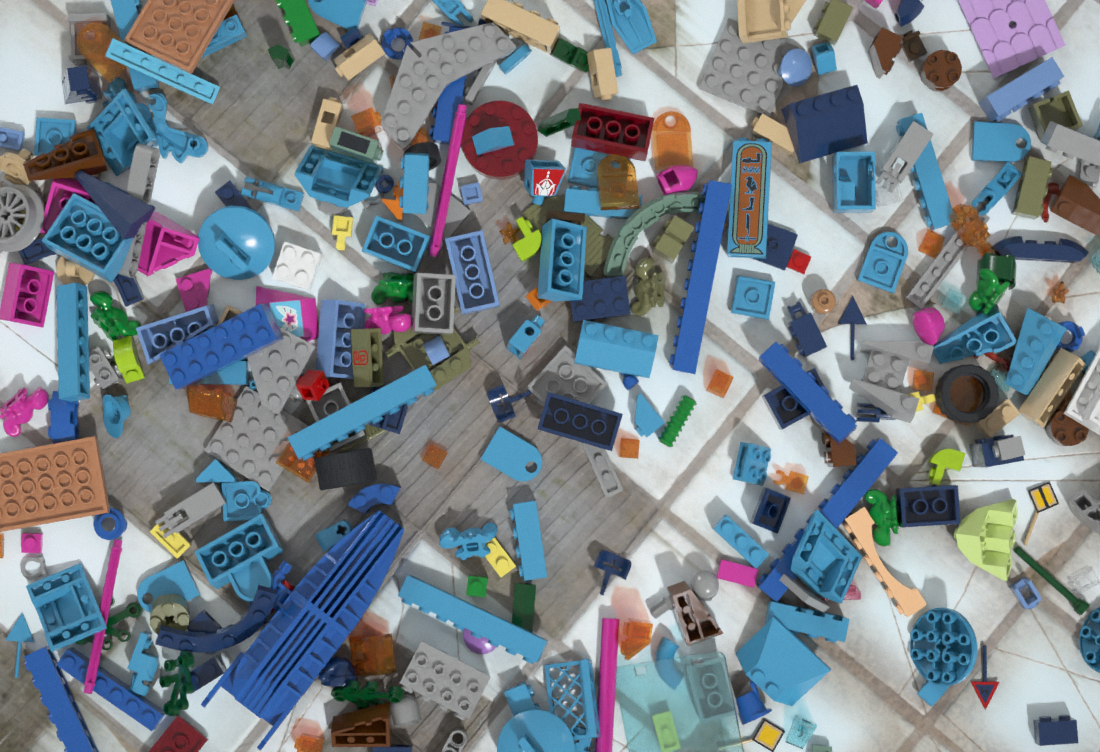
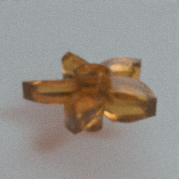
(509, 234)
(1059, 293)

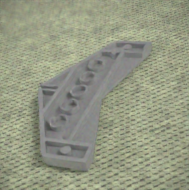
(441, 62)

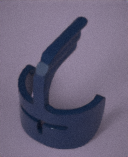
(494, 398)
(620, 562)

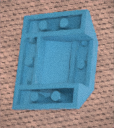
(120, 130)
(336, 177)
(825, 559)
(66, 607)
(781, 663)

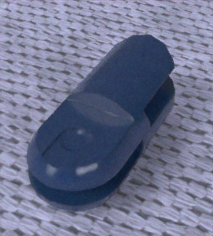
(877, 413)

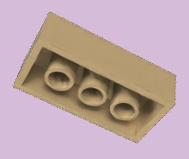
(522, 24)

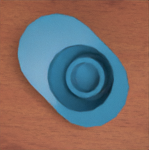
(115, 412)

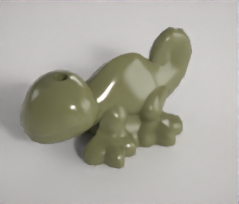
(649, 289)

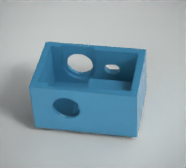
(853, 182)

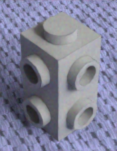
(104, 370)

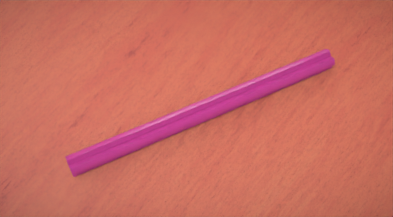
(607, 683)

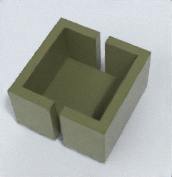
(1056, 109)
(673, 239)

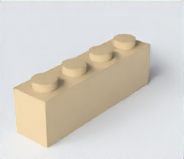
(1052, 387)

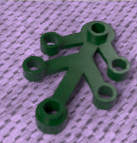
(115, 619)
(184, 662)
(367, 693)

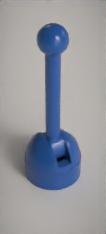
(629, 381)

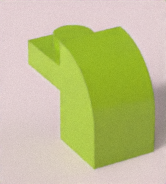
(530, 243)
(127, 359)
(944, 459)

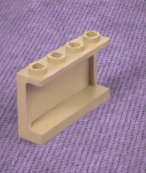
(763, 20)

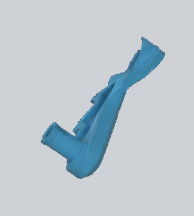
(179, 142)

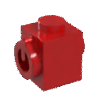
(312, 385)

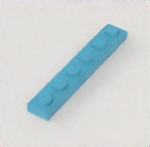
(162, 71)

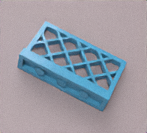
(587, 693)

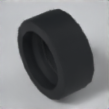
(428, 148)

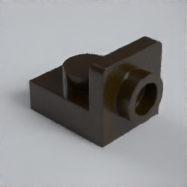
(913, 45)

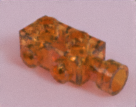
(970, 229)

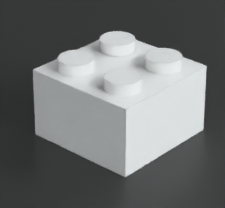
(297, 266)

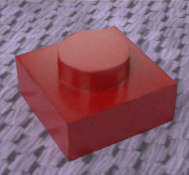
(798, 262)

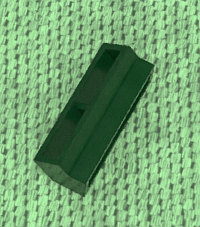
(281, 56)
(570, 115)
(524, 605)

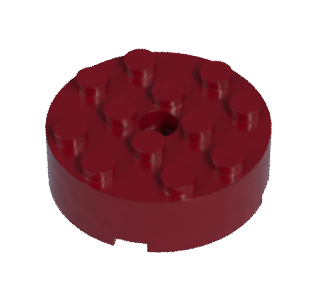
(505, 162)

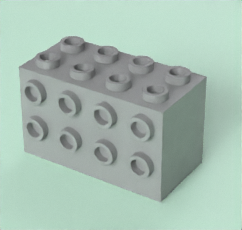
(444, 681)

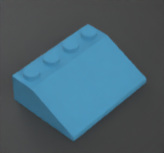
(88, 238)

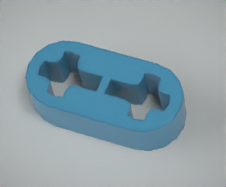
(515, 59)

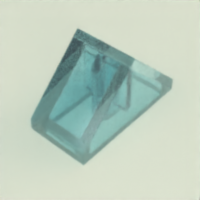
(800, 731)

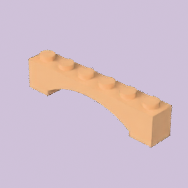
(860, 525)

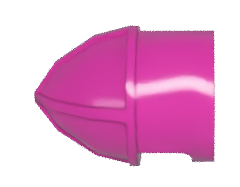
(676, 178)

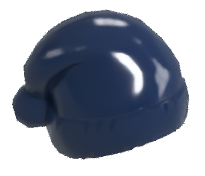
(338, 672)

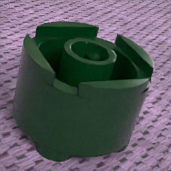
(1002, 266)

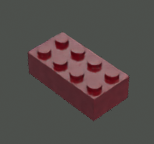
(612, 132)

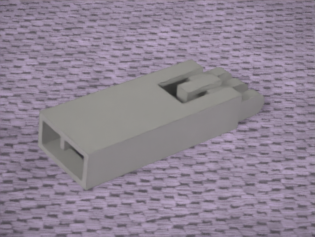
(907, 149)
(195, 506)

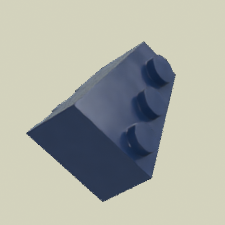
(81, 85)

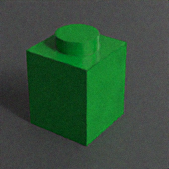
(477, 586)

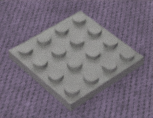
(746, 71)
(254, 439)

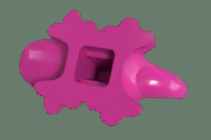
(388, 319)
(20, 409)

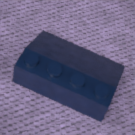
(826, 123)

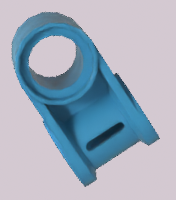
(331, 536)

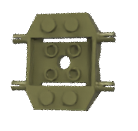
(417, 356)

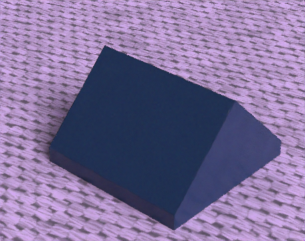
(770, 510)

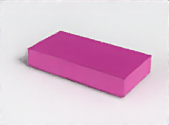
(737, 573)

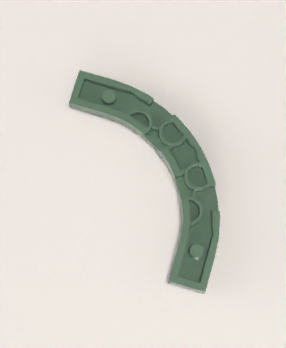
(643, 218)

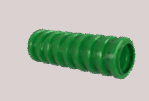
(677, 421)

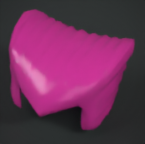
(928, 325)

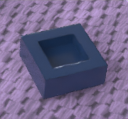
(351, 37)

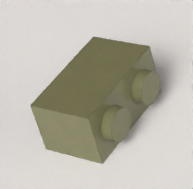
(833, 21)

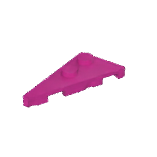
(194, 289)

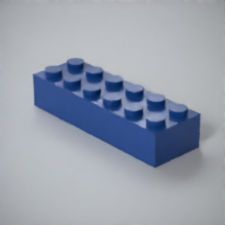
(221, 346)

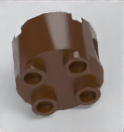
(940, 70)
(1065, 430)

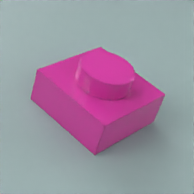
(32, 543)

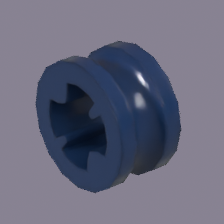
(389, 180)

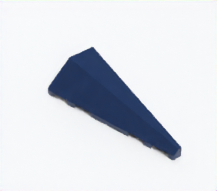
(117, 205)

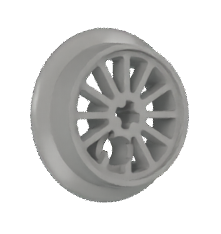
(11, 217)

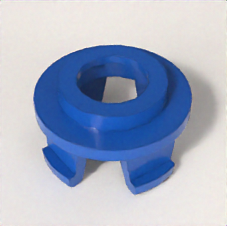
(389, 36)
(1077, 336)
(120, 526)

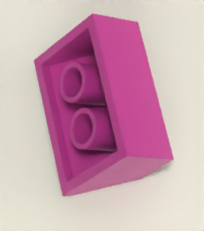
(26, 295)

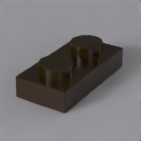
(575, 218)

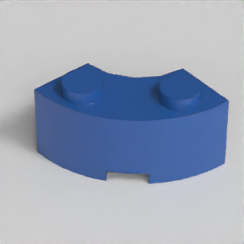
(63, 419)
(374, 495)

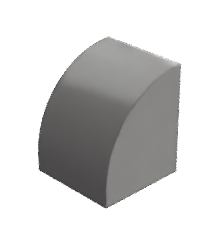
(331, 209)

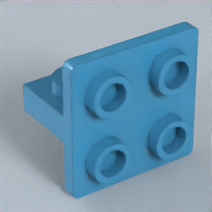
(752, 463)

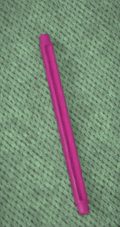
(447, 182)
(104, 609)

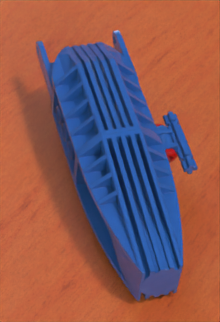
(311, 622)

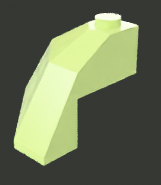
(988, 536)

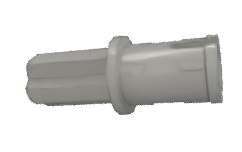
(662, 607)

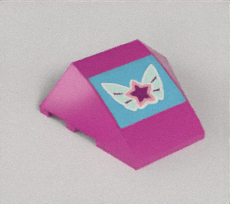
(291, 312)

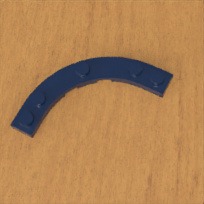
(127, 286)
(224, 637)

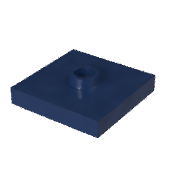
(779, 247)

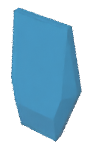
(631, 23)

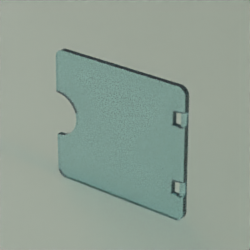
(679, 705)

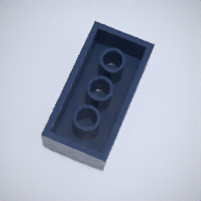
(580, 421)

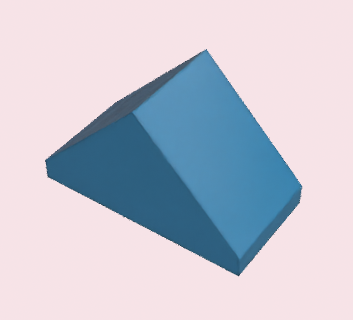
(492, 140)
(216, 473)

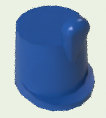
(751, 705)

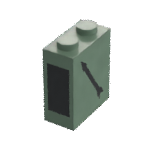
(356, 145)

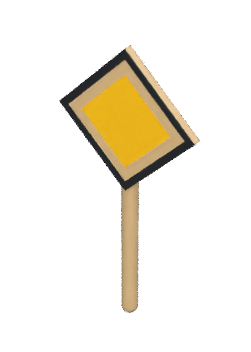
(767, 735)

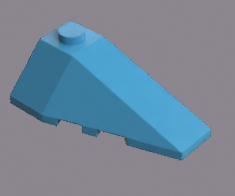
(976, 337)

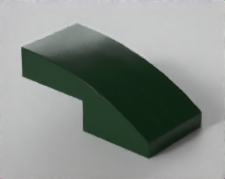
(570, 55)

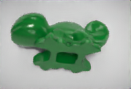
(394, 287)
(988, 292)
(110, 318)
(884, 516)

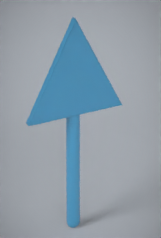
(19, 633)

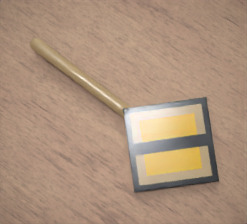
(1042, 499)

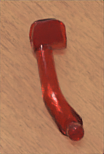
(1053, 188)
(990, 355)

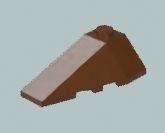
(77, 154)
(1078, 205)

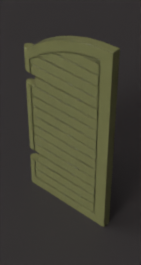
(596, 246)

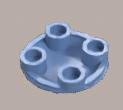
(795, 67)

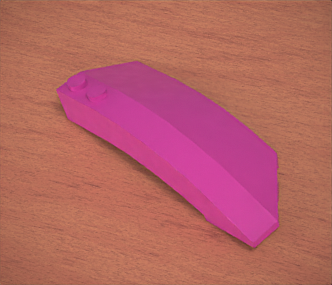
(163, 240)

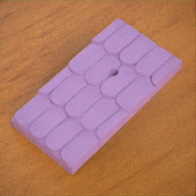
(1012, 45)

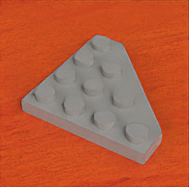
(279, 368)

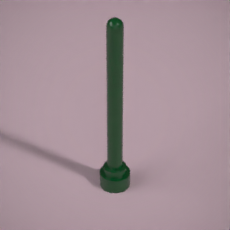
(1079, 605)

